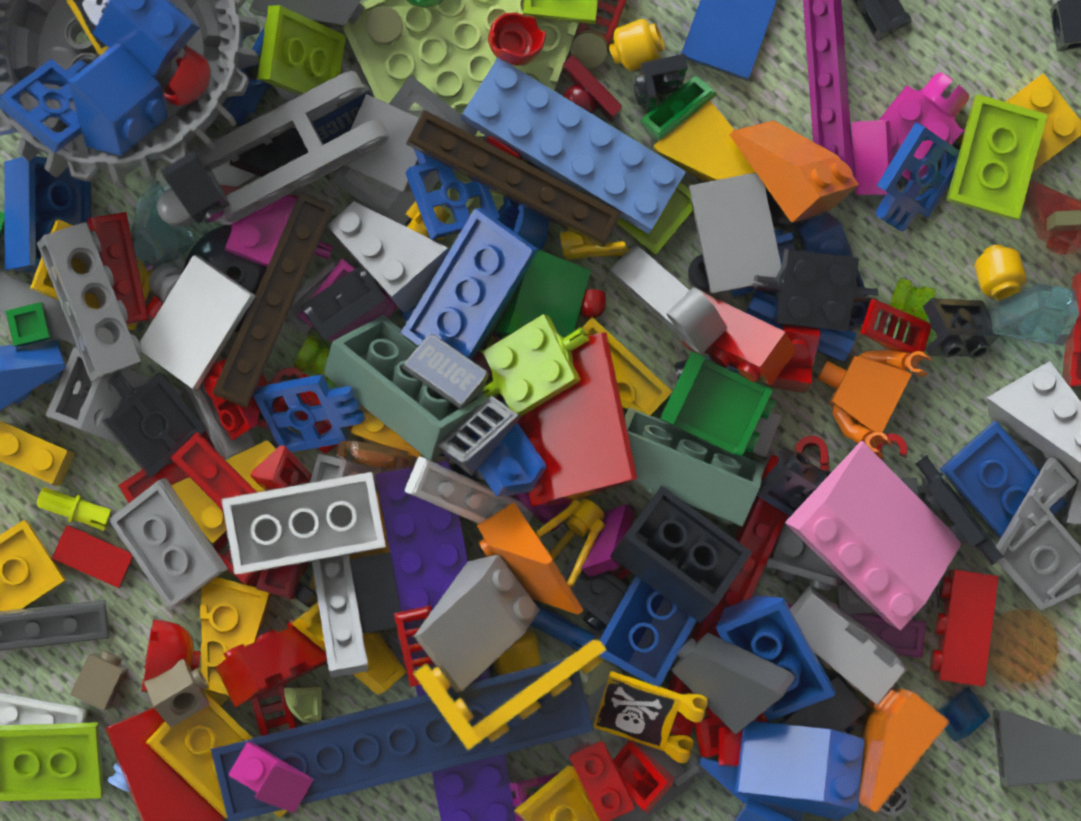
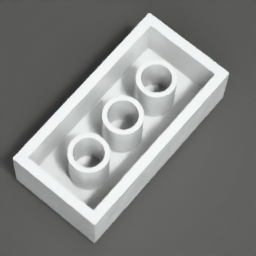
(303, 523)

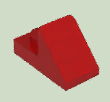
(798, 371)

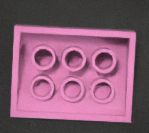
(876, 535)

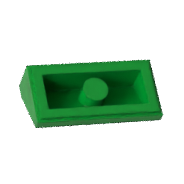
(677, 108)

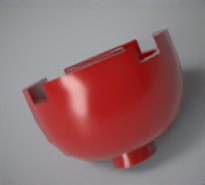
(166, 647)

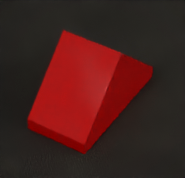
(642, 775)

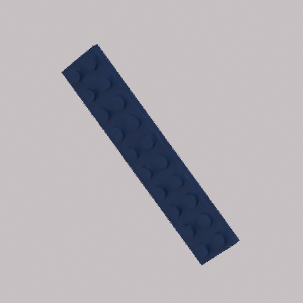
(404, 740)

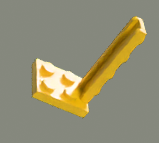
(523, 704)

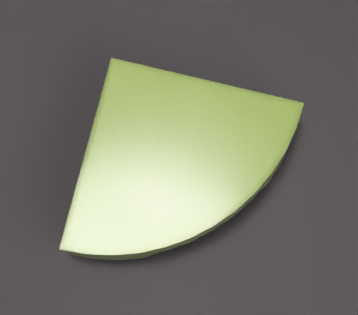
(305, 703)

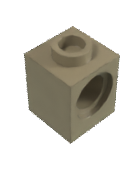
(100, 680)
(178, 693)

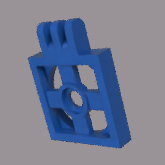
(33, 121)
(427, 201)
(900, 208)
(335, 405)

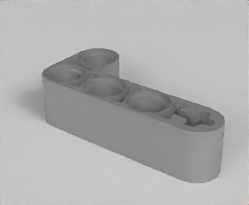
(680, 309)

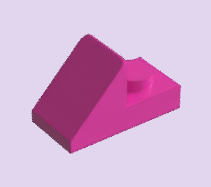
(271, 778)

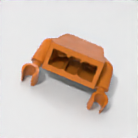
(869, 392)

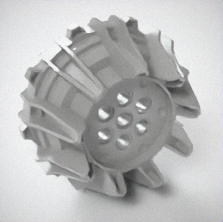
(48, 30)

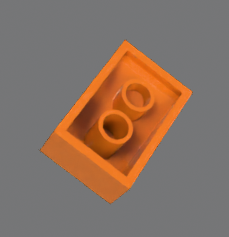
(795, 169)
(522, 551)

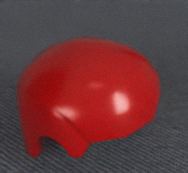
(516, 38)
(189, 80)

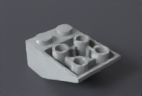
(87, 402)

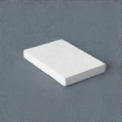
(195, 321)

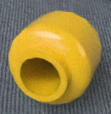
(636, 44)
(1000, 272)
(519, 656)

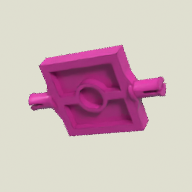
(260, 232)

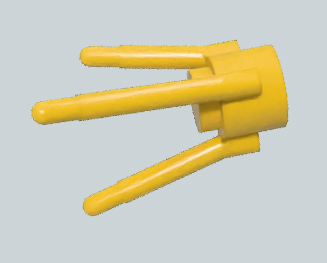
(578, 247)
(584, 518)

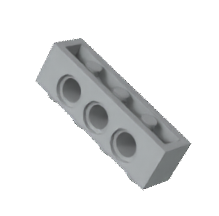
(98, 358)

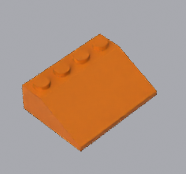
(894, 740)

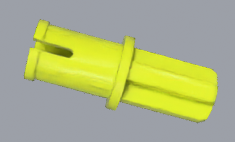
(74, 508)

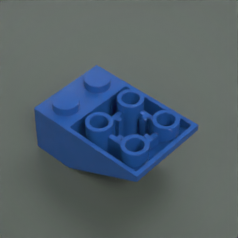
(27, 368)

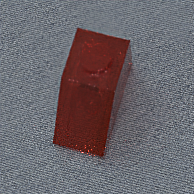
(1042, 203)

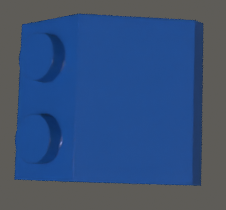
(148, 29)
(116, 101)

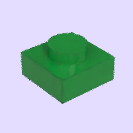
(28, 324)

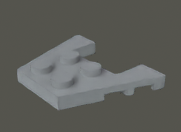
(1037, 547)

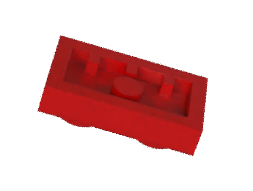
(601, 780)

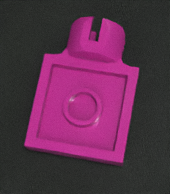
(929, 110)

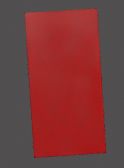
(153, 783)

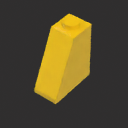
(704, 147)

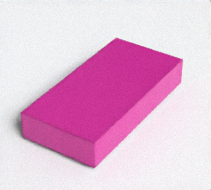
(870, 154)

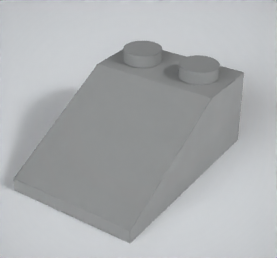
(476, 620)

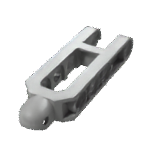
(299, 172)

